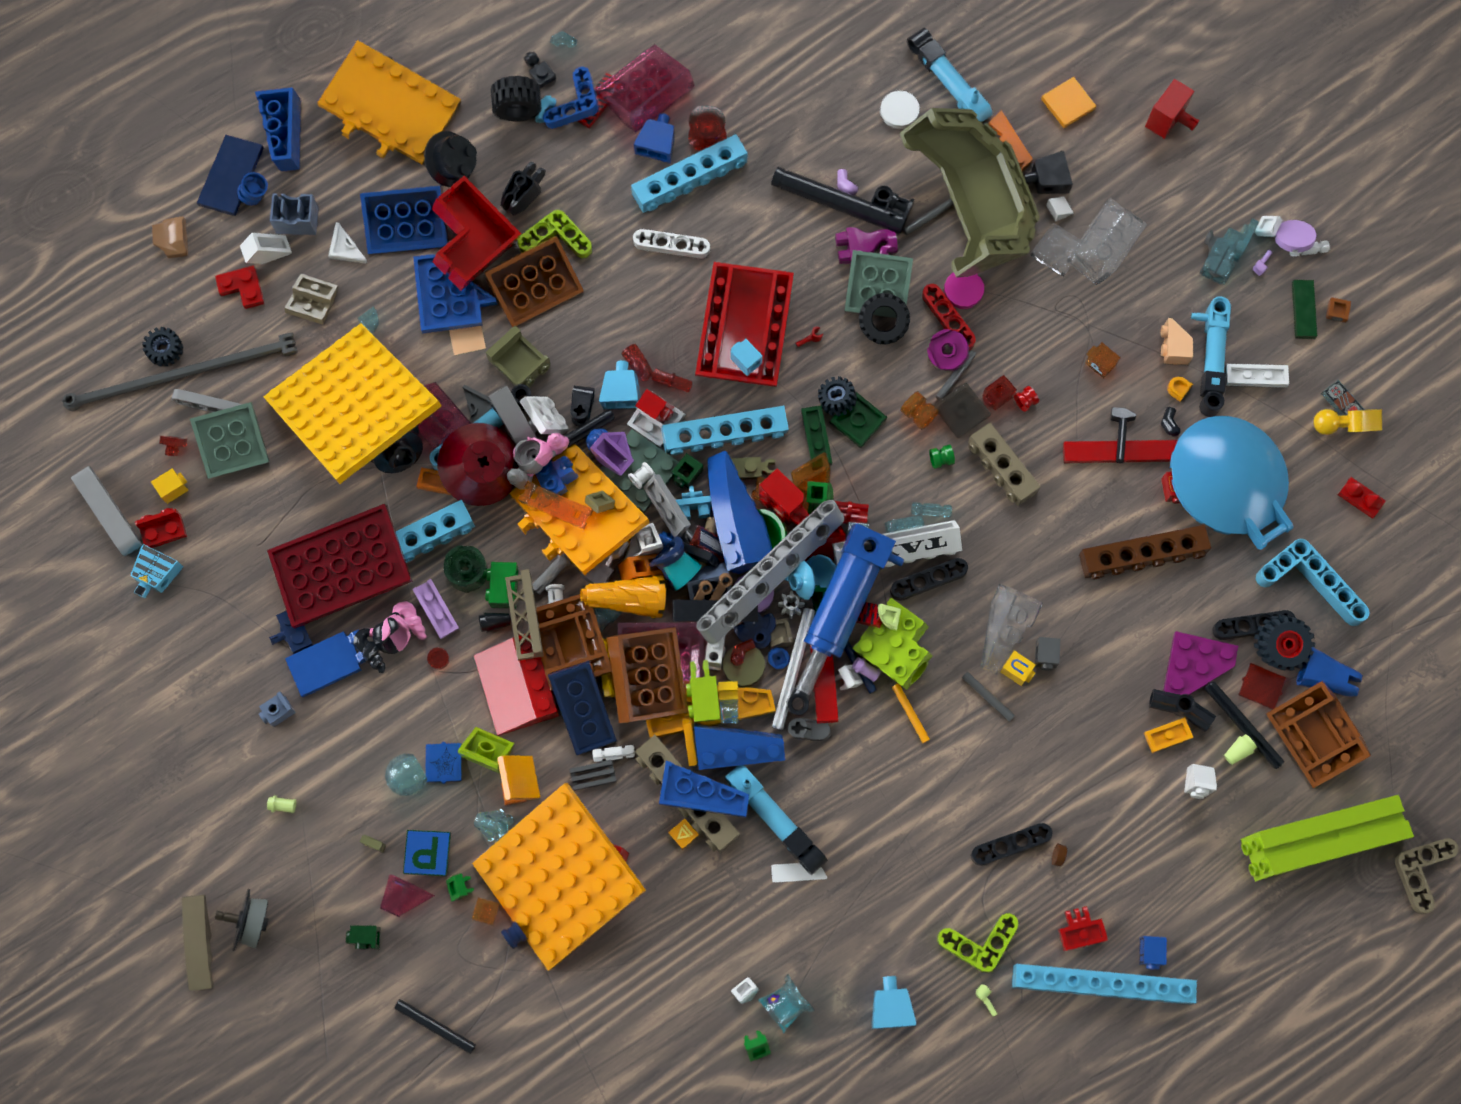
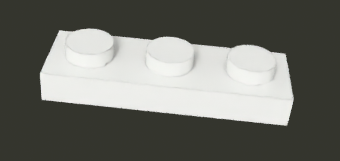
(1257, 375)

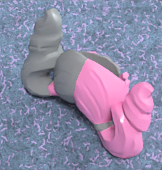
(527, 464)

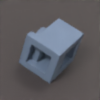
(283, 711)

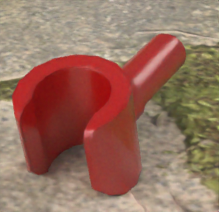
(812, 337)

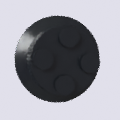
(449, 157)

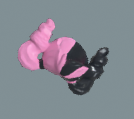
(390, 635)

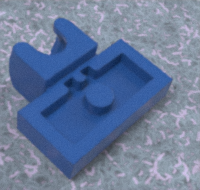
(556, 474)

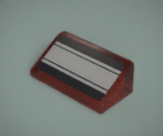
(707, 541)

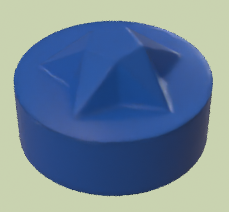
(778, 658)

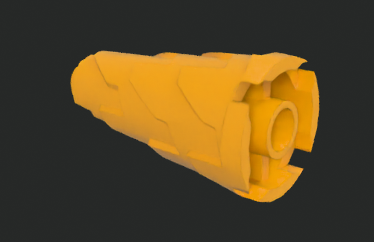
(636, 596)

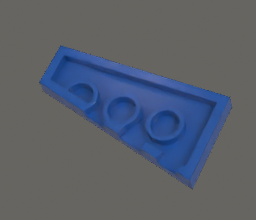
(697, 792)

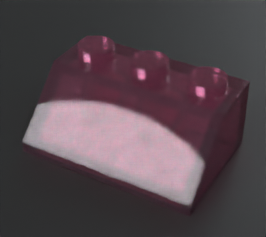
(443, 420)

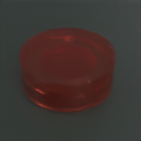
(438, 658)

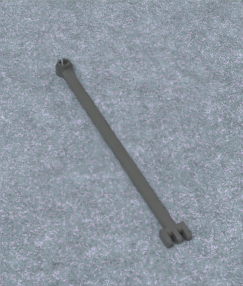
(283, 345)

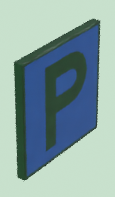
(426, 853)

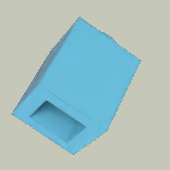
(746, 356)

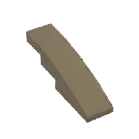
(196, 942)

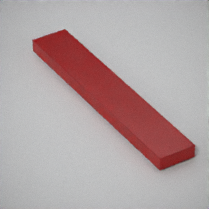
(1106, 451)

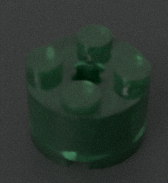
(471, 558)

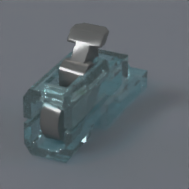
(1225, 250)

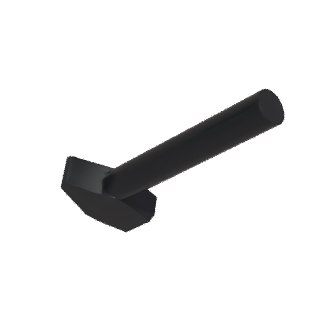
(1122, 416)

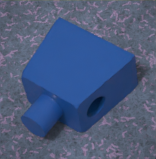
(656, 139)

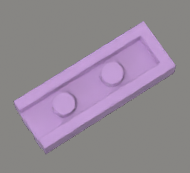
(435, 609)

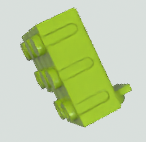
(897, 650)

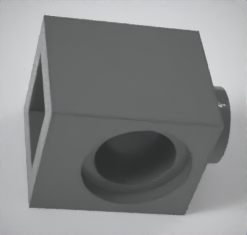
(1047, 653)

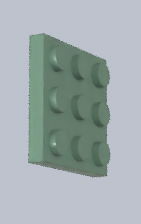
(875, 275)
(229, 440)
(642, 451)

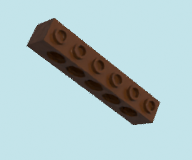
(1194, 536)

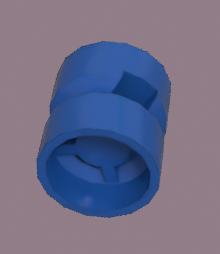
(255, 185)

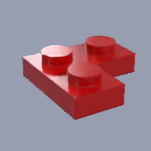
(242, 281)

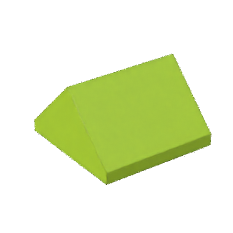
(484, 748)

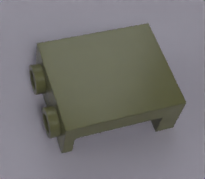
(518, 358)

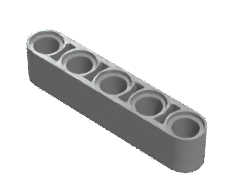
(106, 511)

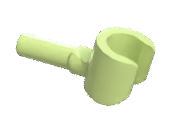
(982, 993)

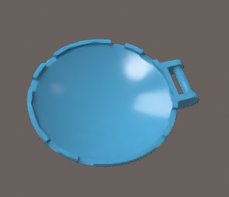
(1231, 478)

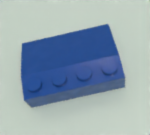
(402, 220)

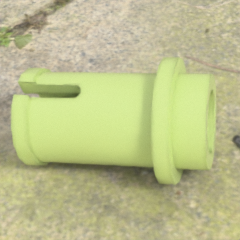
(281, 804)

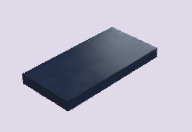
(231, 164)
(582, 708)

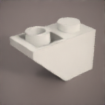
(1200, 781)

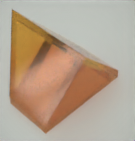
(813, 470)

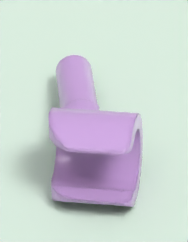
(1260, 267)

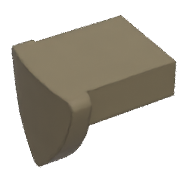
(781, 635)

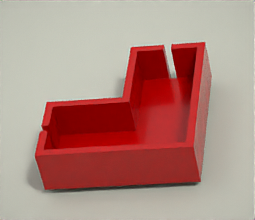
(480, 230)

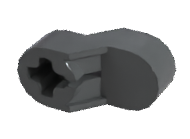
(799, 729)

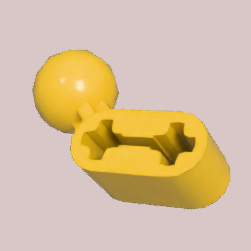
(1328, 421)

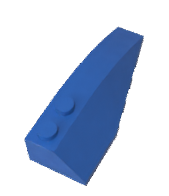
(737, 520)

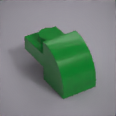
(818, 493)

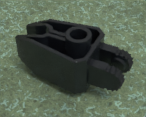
(522, 189)

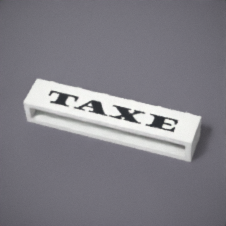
(918, 542)

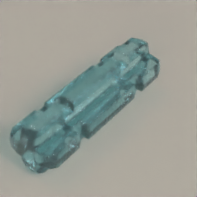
(931, 509)

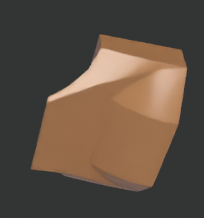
(171, 237)

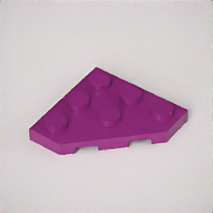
(1196, 662)

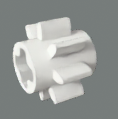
(791, 610)

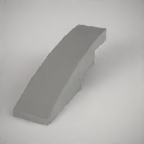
(511, 415)

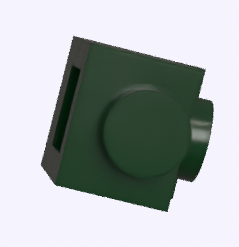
(689, 465)
(363, 936)

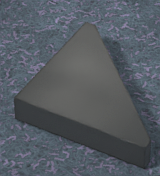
(477, 403)

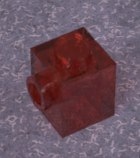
(998, 392)

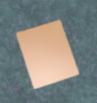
(467, 340)

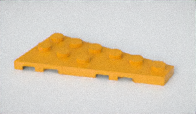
(751, 703)

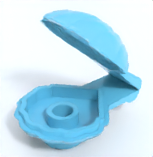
(815, 571)

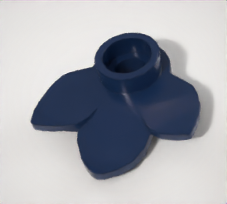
(752, 629)

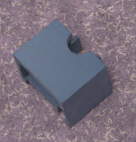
(298, 214)

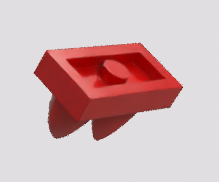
(1361, 497)

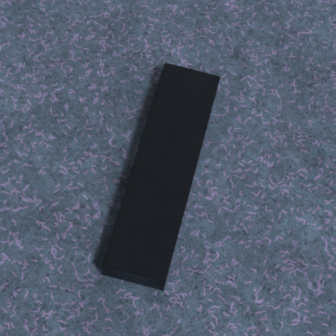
(695, 609)

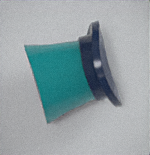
(676, 564)

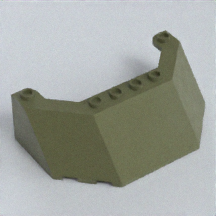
(981, 182)

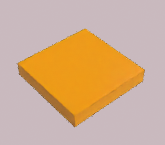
(1068, 102)
(518, 777)

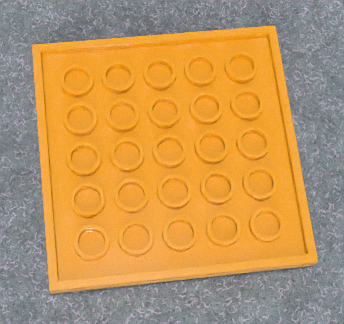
(558, 876)

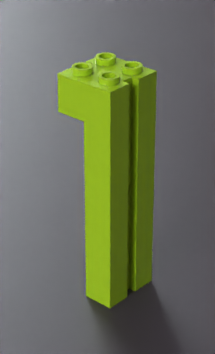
(1326, 837)

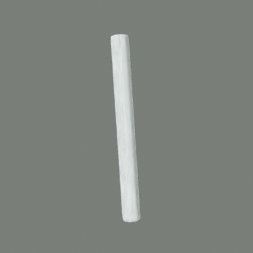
(793, 668)

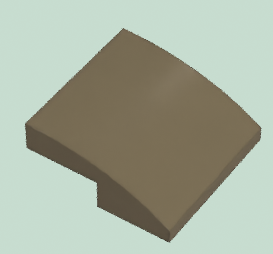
(311, 299)

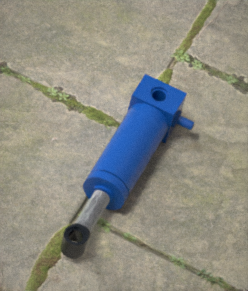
(843, 603)

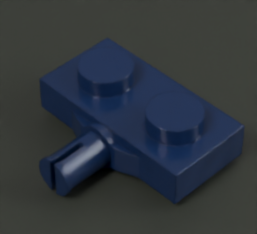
(296, 638)

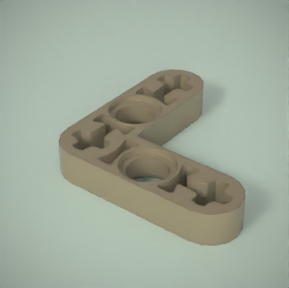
(1413, 869)

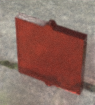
(1262, 686)

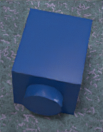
(1153, 952)

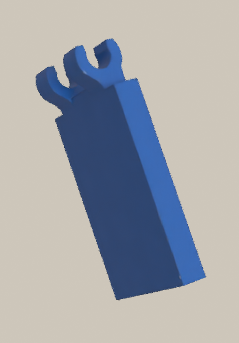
(325, 663)

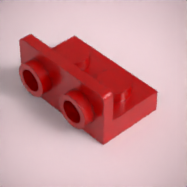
(161, 528)

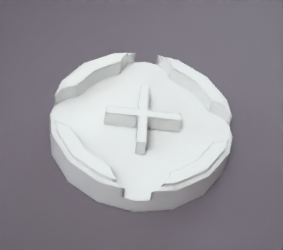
(899, 109)

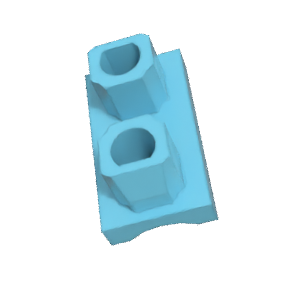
(695, 500)

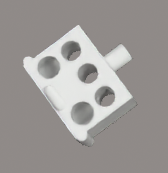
(715, 651)

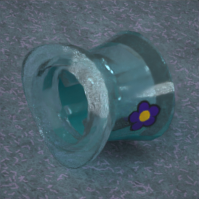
(785, 1004)

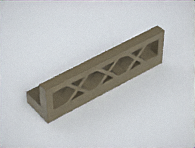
(530, 611)

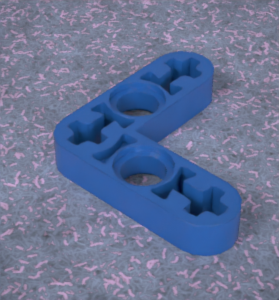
(582, 102)

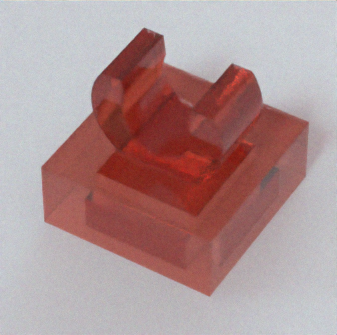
(173, 444)

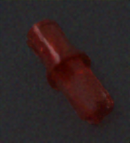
(671, 380)

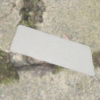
(794, 872)

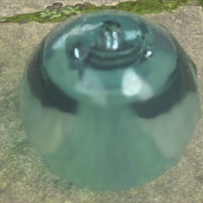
(405, 775)

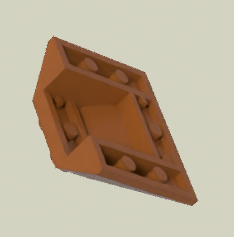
(571, 637)
(1319, 734)

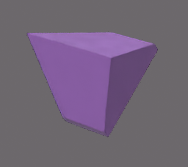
(613, 451)

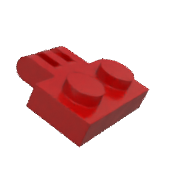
(1081, 930)

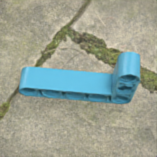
(1316, 578)

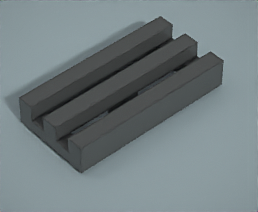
(573, 771)

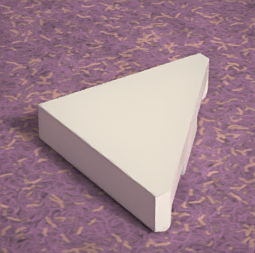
(343, 247)

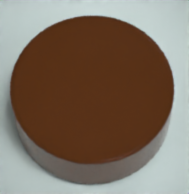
(1059, 855)

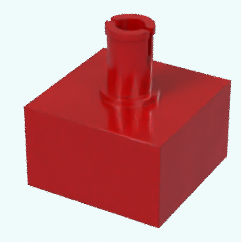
(1171, 109)

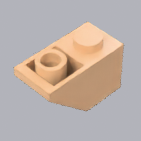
(1177, 344)

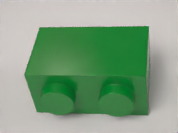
(497, 592)

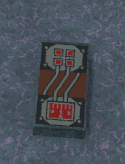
(1341, 398)

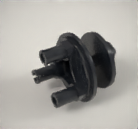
(401, 453)

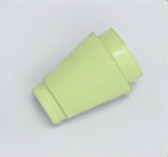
(1240, 749)

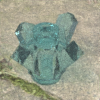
(493, 824)

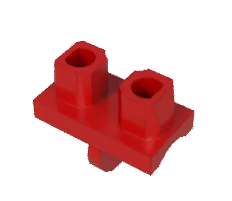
(853, 512)

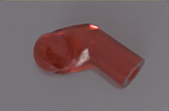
(739, 651)

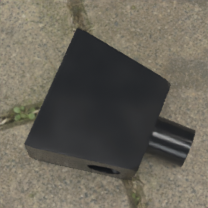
(1050, 174)

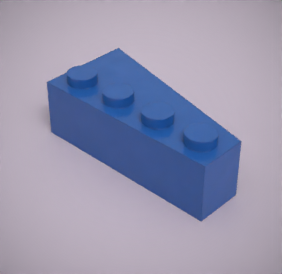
(281, 122)
(735, 747)

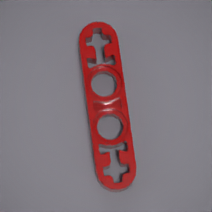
(951, 315)

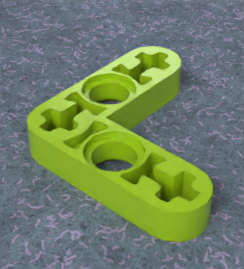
(556, 228)
(978, 951)

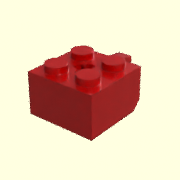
(782, 498)

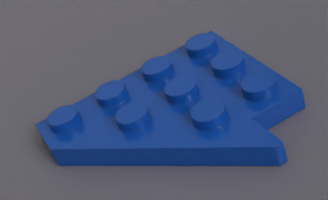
(442, 303)

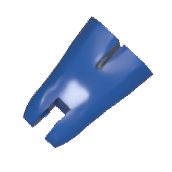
(1333, 673)

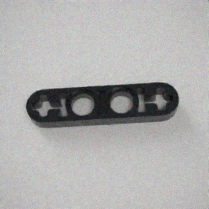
(930, 581)
(1252, 620)
(1010, 841)

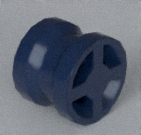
(514, 935)

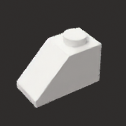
(264, 248)

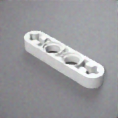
(672, 240)

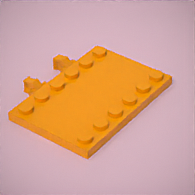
(387, 102)
(603, 531)

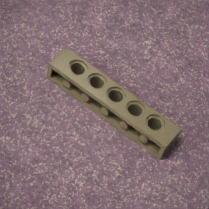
(728, 833)

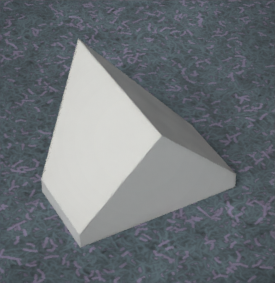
(645, 542)

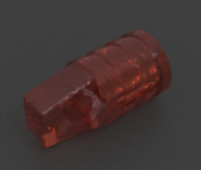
(637, 362)

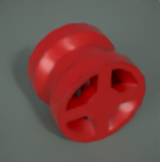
(1026, 398)

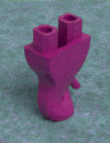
(864, 241)

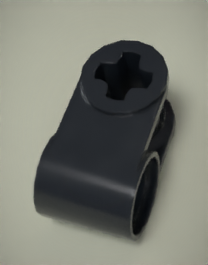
(581, 403)

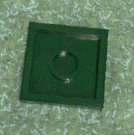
(860, 422)

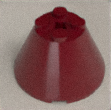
(461, 470)

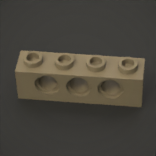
(1003, 453)

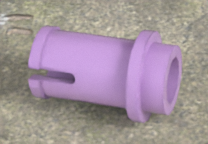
(861, 666)

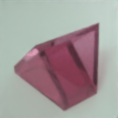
(402, 896)

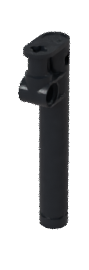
(887, 213)

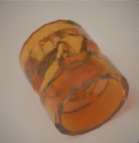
(916, 408)

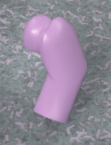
(844, 184)

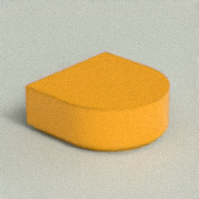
(1178, 387)

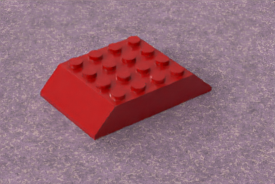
(743, 306)

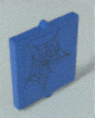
(443, 762)

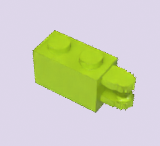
(704, 695)

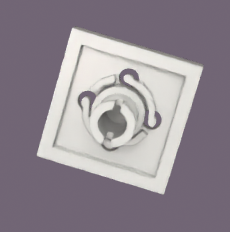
(543, 415)

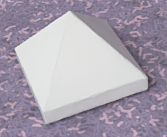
(745, 991)

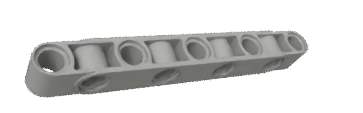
(770, 571)

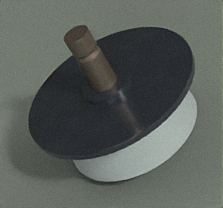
(249, 922)

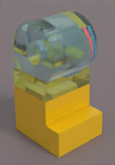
(728, 701)

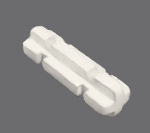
(1322, 247)
(613, 753)

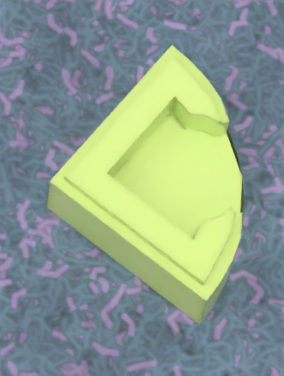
(889, 616)

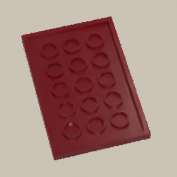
(339, 566)

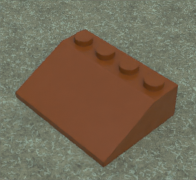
(533, 281)
(647, 675)

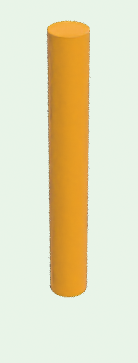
(911, 713)

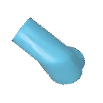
(546, 102)

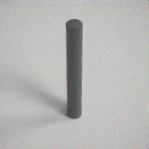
(928, 217)
(954, 377)
(988, 696)

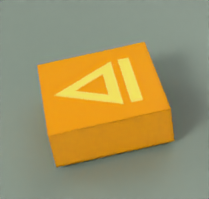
(683, 834)

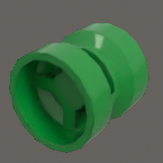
(942, 456)

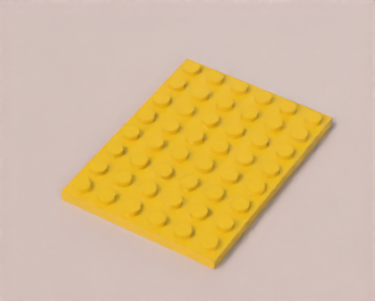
(351, 402)

